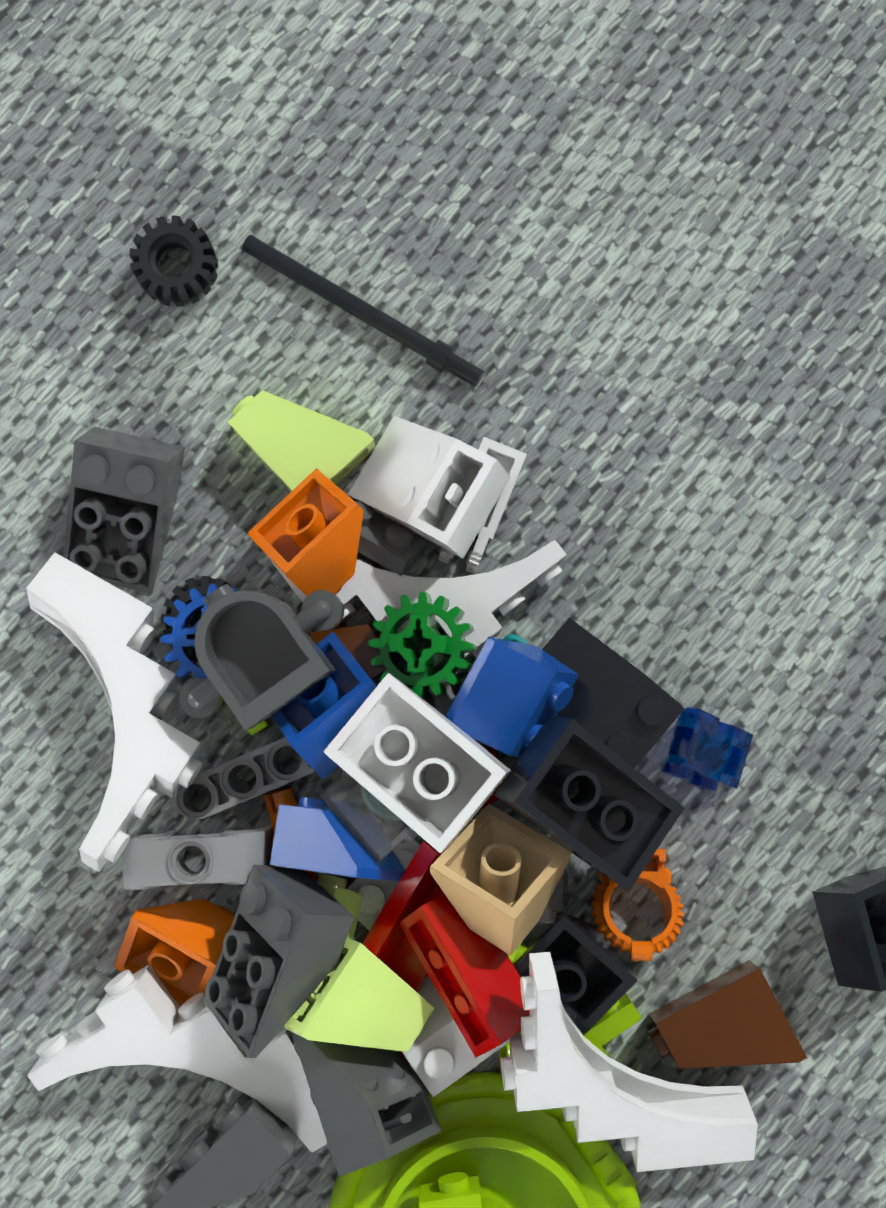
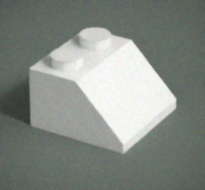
(440, 1050)

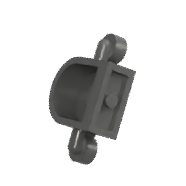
(257, 653)

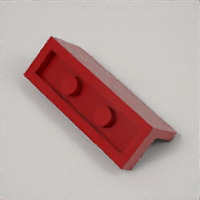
(386, 936)
(469, 974)

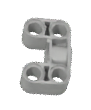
(159, 858)

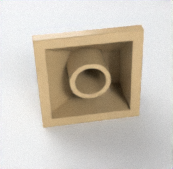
(500, 876)

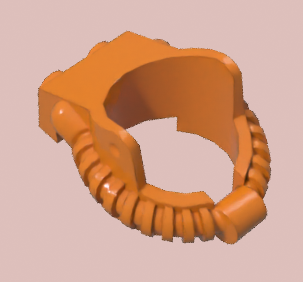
(657, 879)

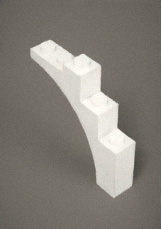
(475, 594)
(147, 751)
(145, 1025)
(654, 1118)

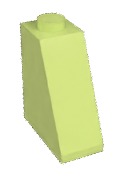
(298, 440)
(362, 1005)

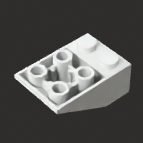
(431, 484)

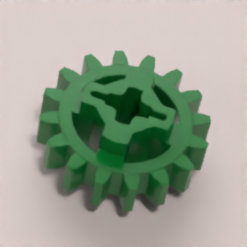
(423, 626)

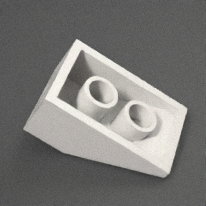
(416, 762)

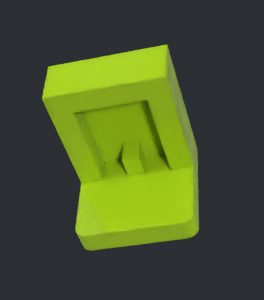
(614, 1022)
(451, 1191)

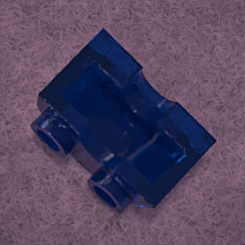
(707, 750)

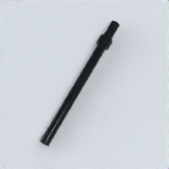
(437, 354)

